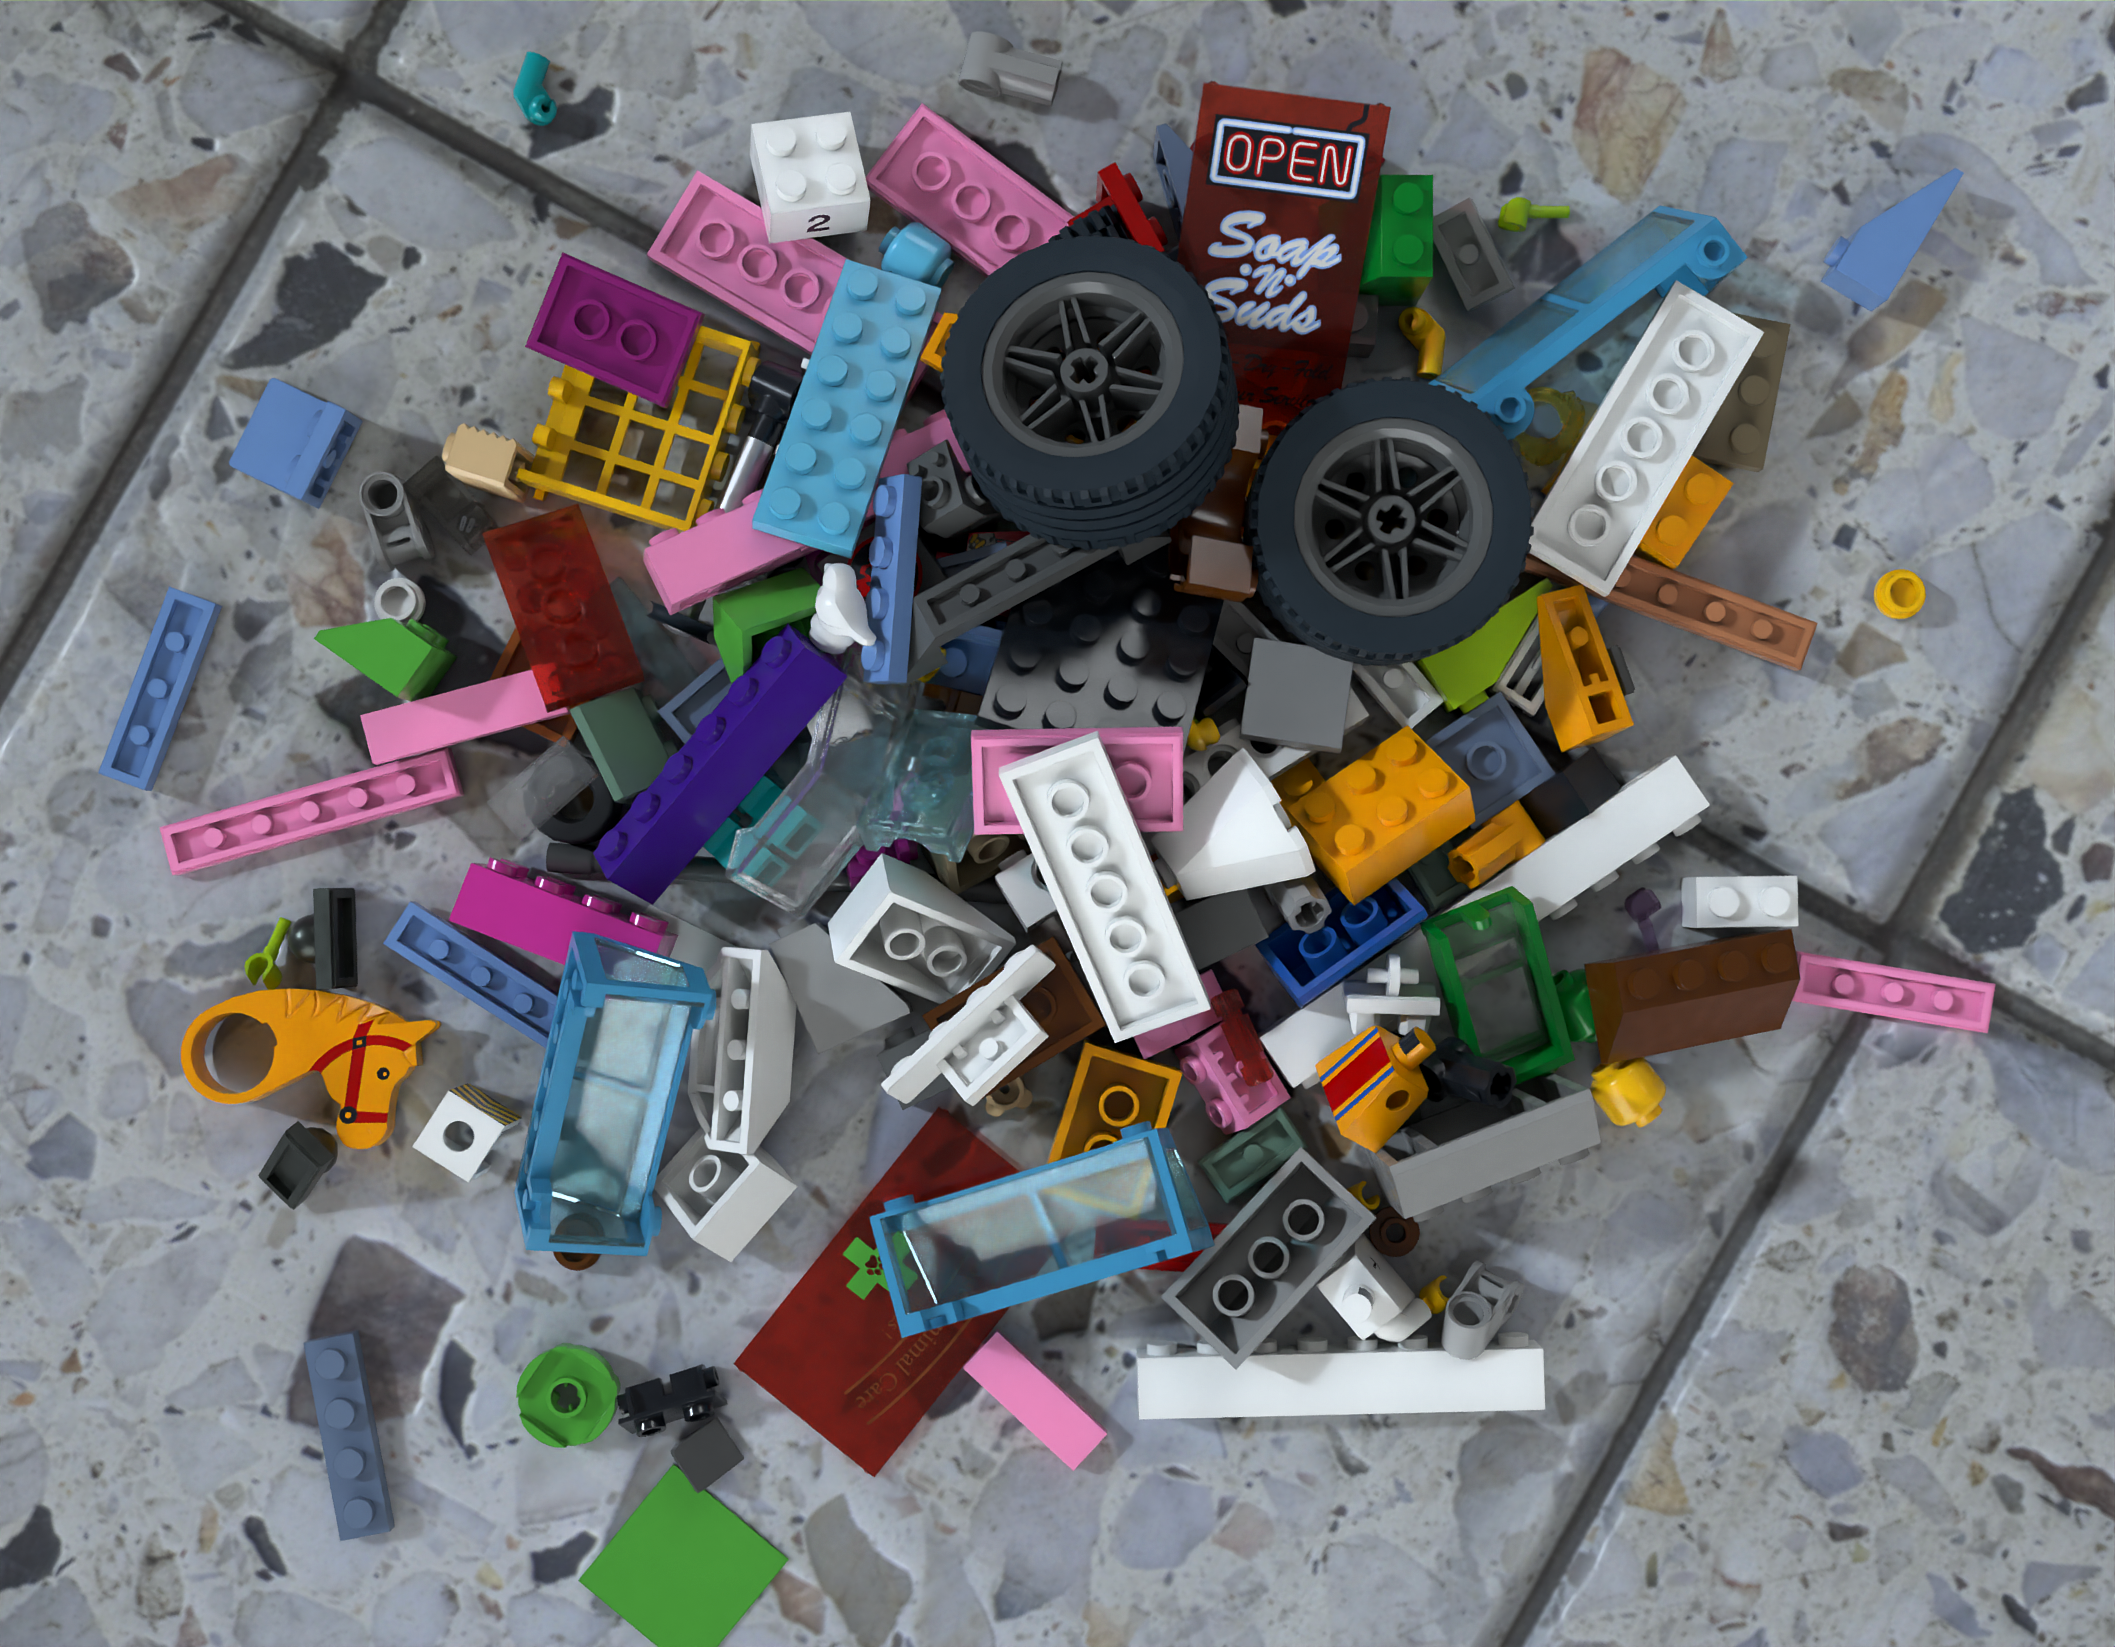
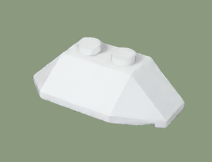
(744, 1053)

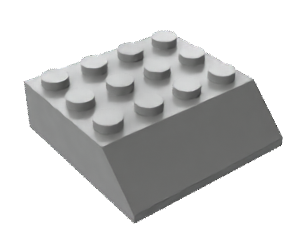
(1480, 1145)

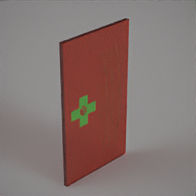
(835, 1337)

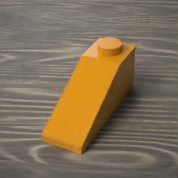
(1577, 672)

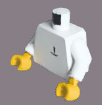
(1373, 1294)

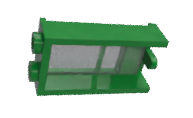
(1500, 983)

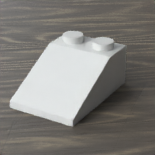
(915, 933)

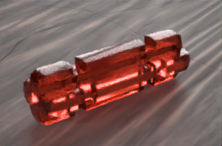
(1242, 1037)

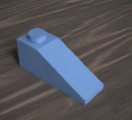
(1879, 252)

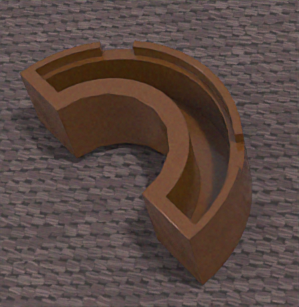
(1208, 544)

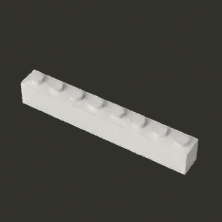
(1339, 1378)

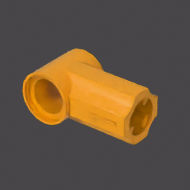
(1499, 842)

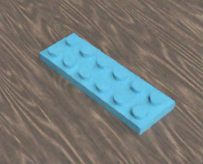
(847, 409)

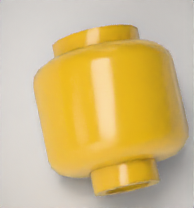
(1628, 1091)

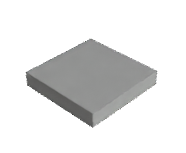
(1296, 696)

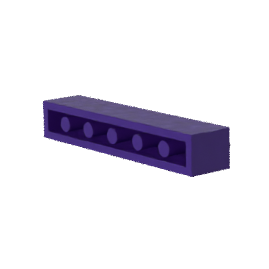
(719, 764)

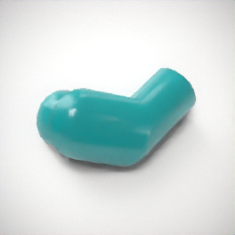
(530, 93)

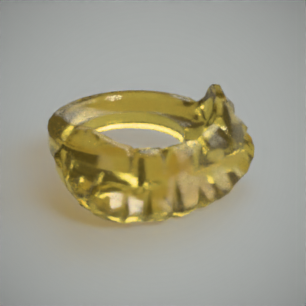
(1571, 413)

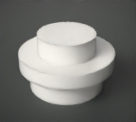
(399, 600)

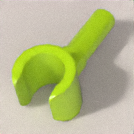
(1517, 211)
(264, 962)

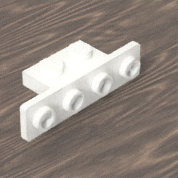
(980, 1040)

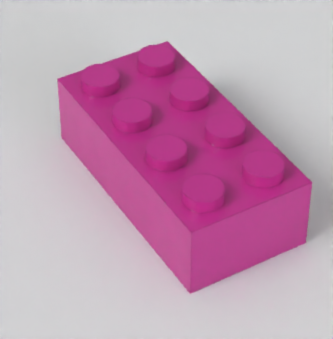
(544, 912)

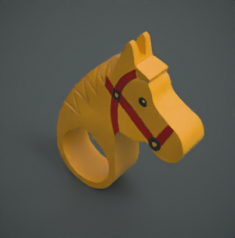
(347, 1039)

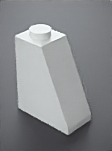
(1232, 836)

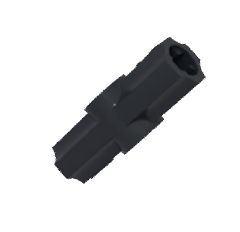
(1459, 1072)

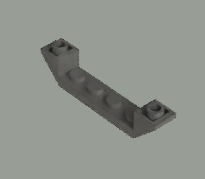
(995, 587)

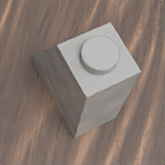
(830, 997)

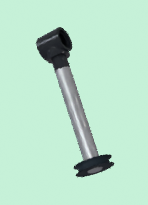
(772, 399)

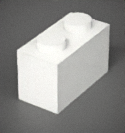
(1739, 901)

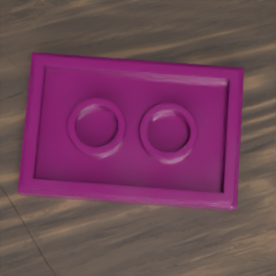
(615, 330)

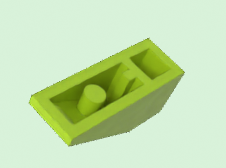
(1477, 662)

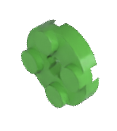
(539, 1399)

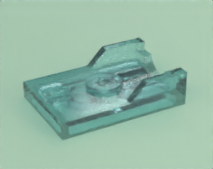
(908, 794)

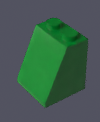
(1400, 240)

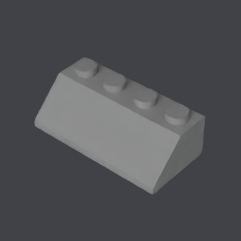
(1268, 1258)

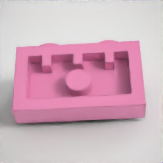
(1218, 1078)

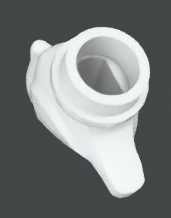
(840, 612)

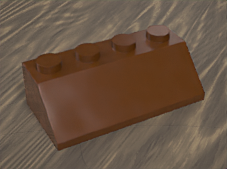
(1692, 994)

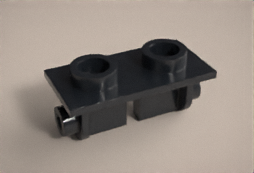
(652, 1409)

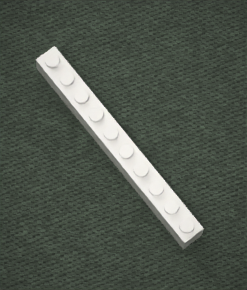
(1550, 877)

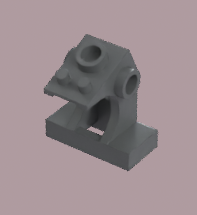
(949, 497)

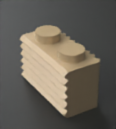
(487, 462)

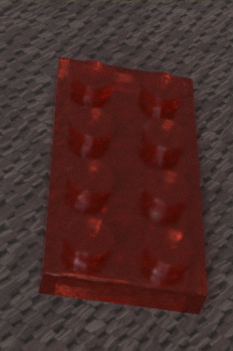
(563, 607)

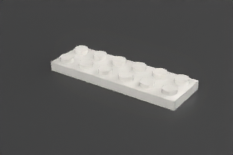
(1641, 438)
(1105, 886)

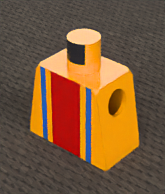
(1375, 1083)

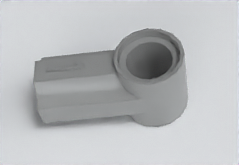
(996, 67)
(1299, 902)

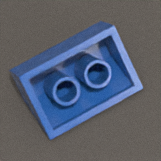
(1350, 937)

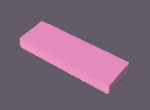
(1035, 1399)

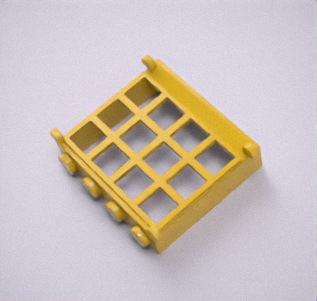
(572, 395)

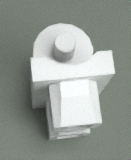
(1390, 992)

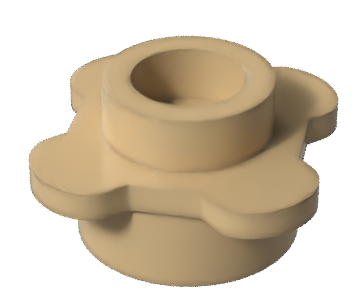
(1016, 1097)

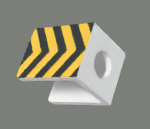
(485, 1118)

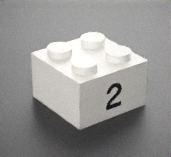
(809, 177)

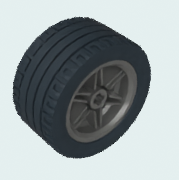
(1141, 317)
(1459, 468)

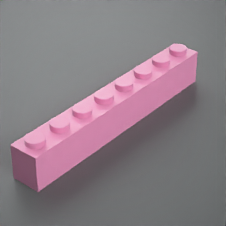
(729, 552)

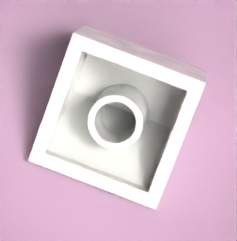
(722, 1194)

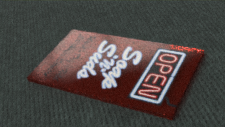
(1282, 234)

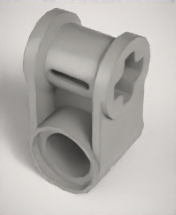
(395, 532)
(1478, 1311)

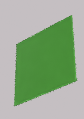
(683, 1566)

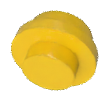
(1899, 594)

